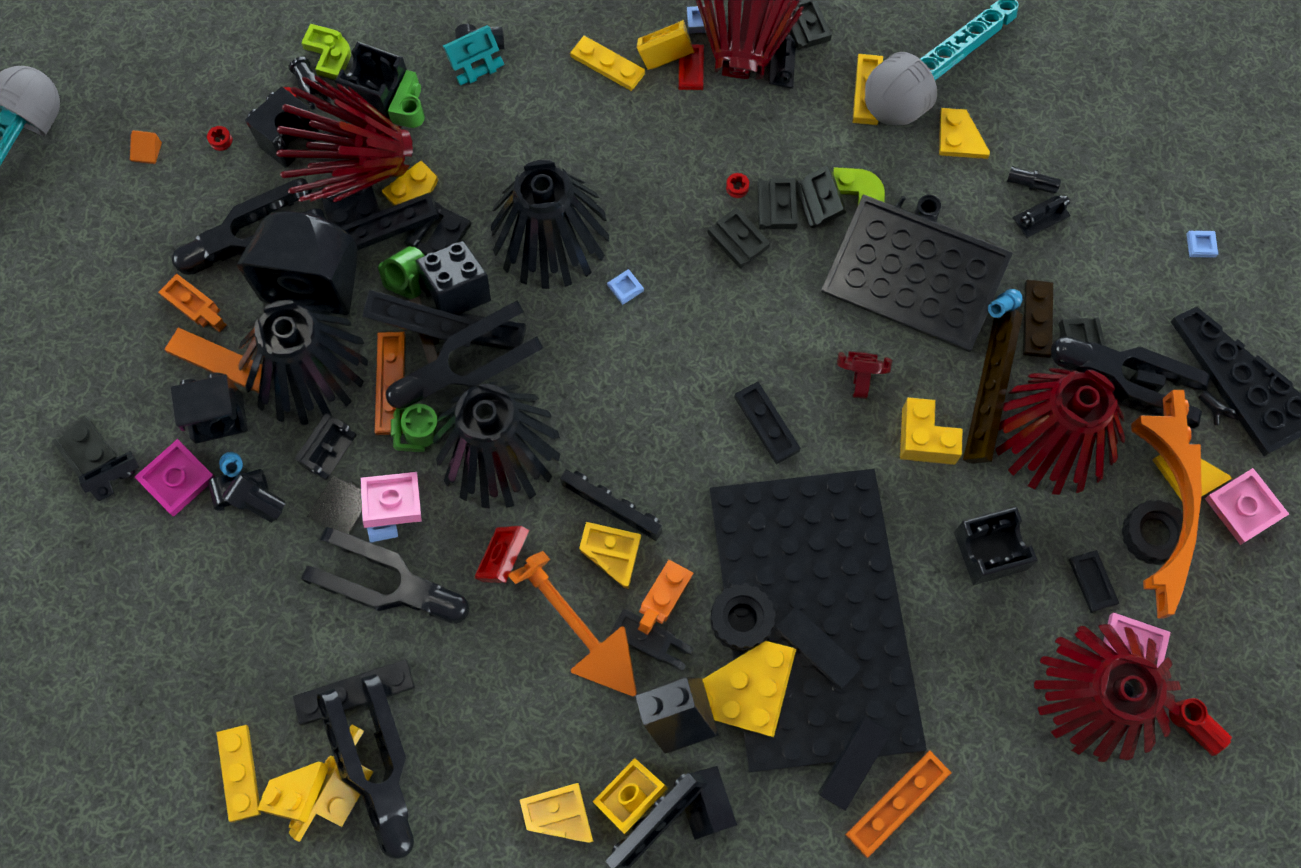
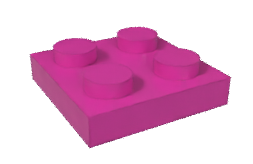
(175, 477)

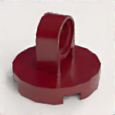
(864, 365)

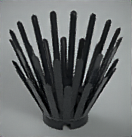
(545, 204)
(299, 356)
(495, 441)

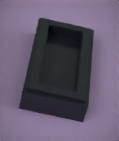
(1093, 581)

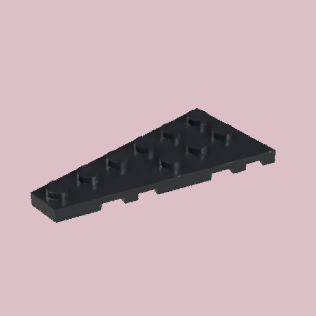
(1256, 391)

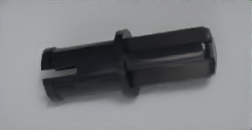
(1034, 180)

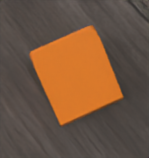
(144, 147)

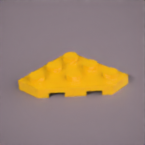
(751, 688)

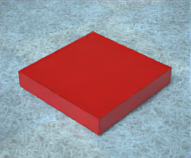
(501, 554)

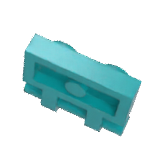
(470, 48)

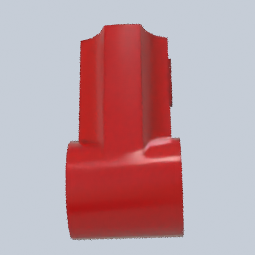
(1201, 726)

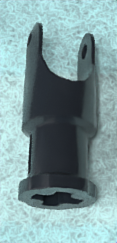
(301, 68)

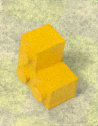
(923, 439)

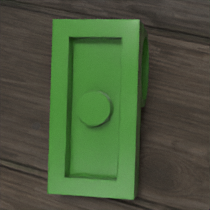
(407, 101)

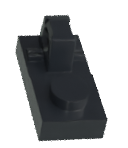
(98, 479)

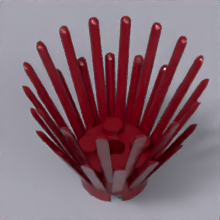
(748, 42)
(372, 145)
(1074, 411)
(1102, 693)

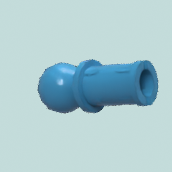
(1005, 302)
(231, 464)

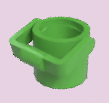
(401, 272)
(418, 427)

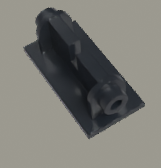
(783, 64)
(1043, 215)

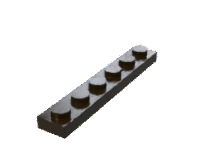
(992, 388)

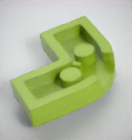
(333, 48)
(859, 182)

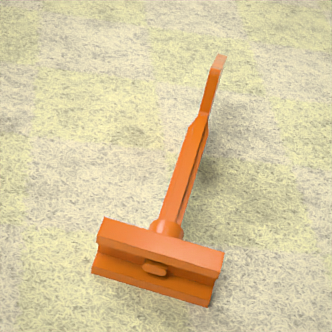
(608, 660)

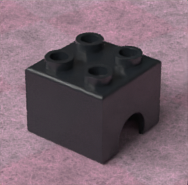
(374, 76)
(269, 116)
(454, 279)
(209, 408)
(994, 546)

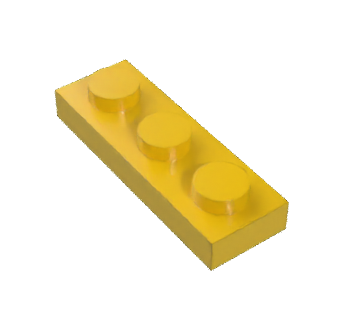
(607, 63)
(865, 66)
(238, 773)

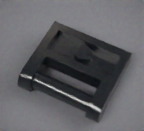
(448, 232)

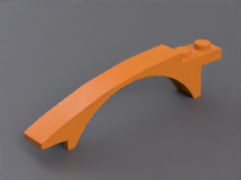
(1171, 439)

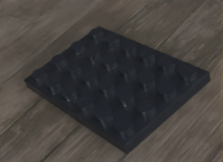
(916, 272)

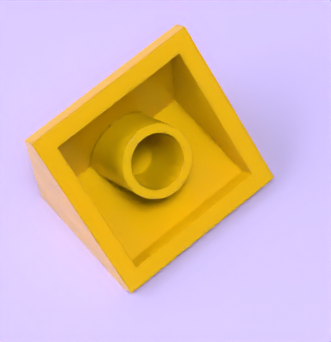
(665, 45)
(630, 796)

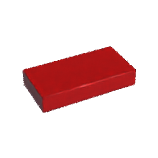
(692, 69)

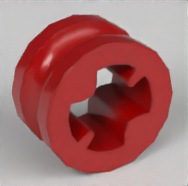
(223, 144)
(737, 177)

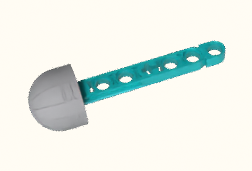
(903, 84)
(26, 101)

